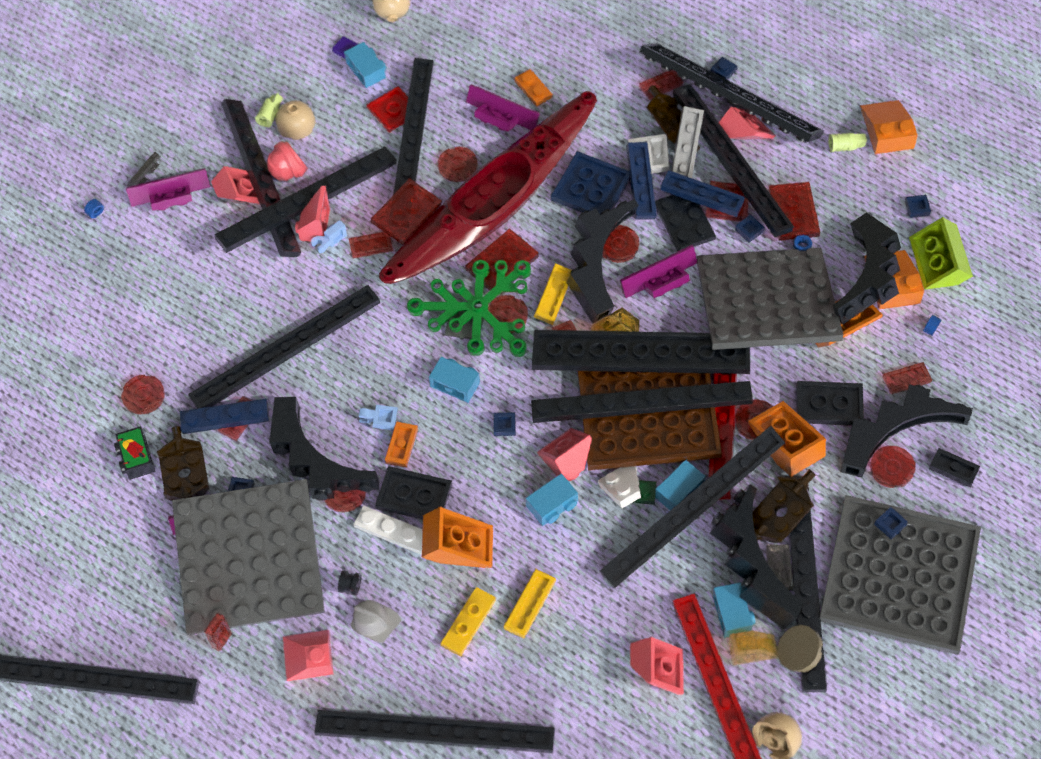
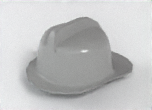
(374, 620)

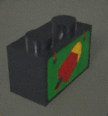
(134, 453)

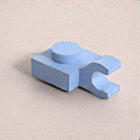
(332, 236)
(382, 417)

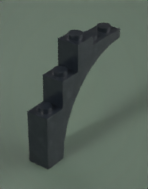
(877, 276)
(587, 279)
(893, 418)
(305, 460)
(746, 559)

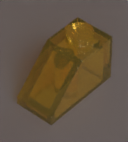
(618, 321)
(752, 647)

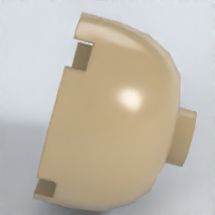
(391, 9)
(295, 120)
(779, 734)

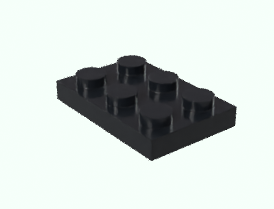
(684, 222)
(829, 402)
(412, 493)

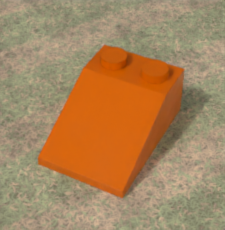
(889, 126)
(908, 283)
(802, 441)
(456, 539)

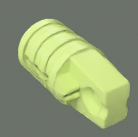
(269, 110)
(846, 141)

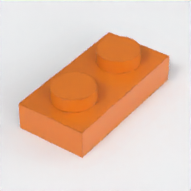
(533, 87)
(401, 444)

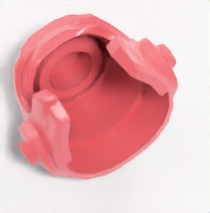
(285, 163)

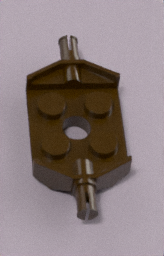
(666, 113)
(181, 455)
(788, 494)

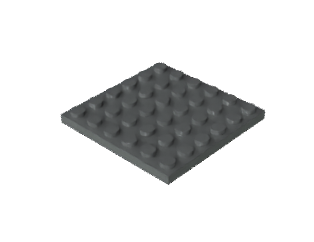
(768, 298)
(248, 556)
(901, 586)

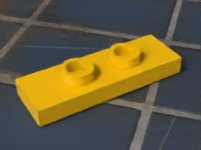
(553, 294)
(529, 603)
(468, 621)

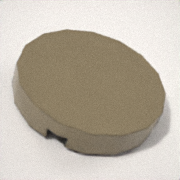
(799, 648)

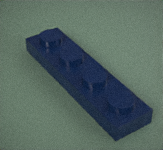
(641, 180)
(702, 193)
(224, 416)

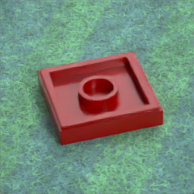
(390, 108)

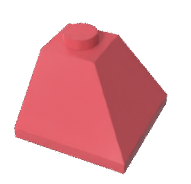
(744, 126)
(234, 185)
(314, 216)
(567, 453)
(307, 655)
(658, 663)

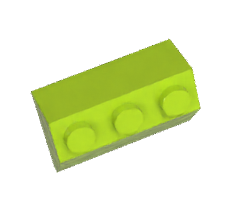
(940, 255)

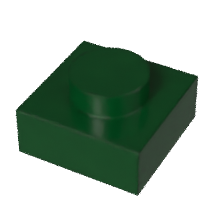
(647, 492)

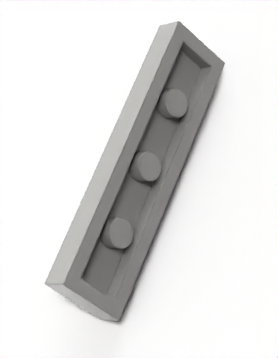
(687, 141)

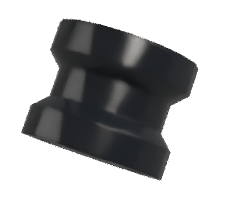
(349, 582)

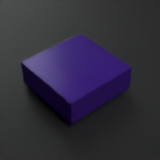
(343, 45)

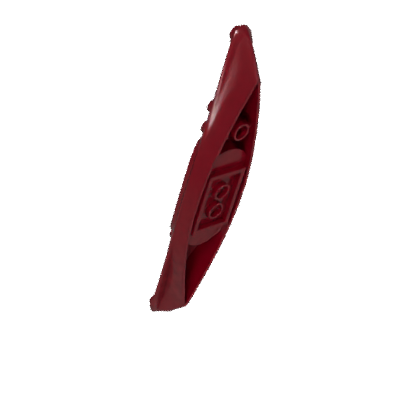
(490, 193)

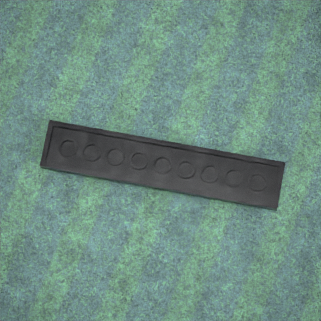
(734, 93)
(635, 352)

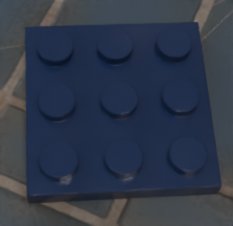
(590, 184)

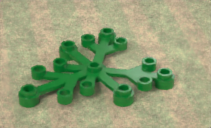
(452, 306)

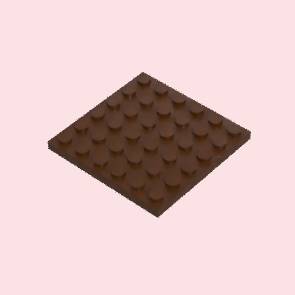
(648, 436)

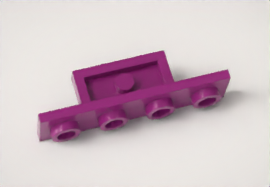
(500, 111)
(169, 190)
(661, 275)

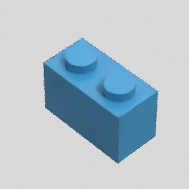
(365, 64)
(454, 379)
(679, 485)
(552, 500)
(732, 610)

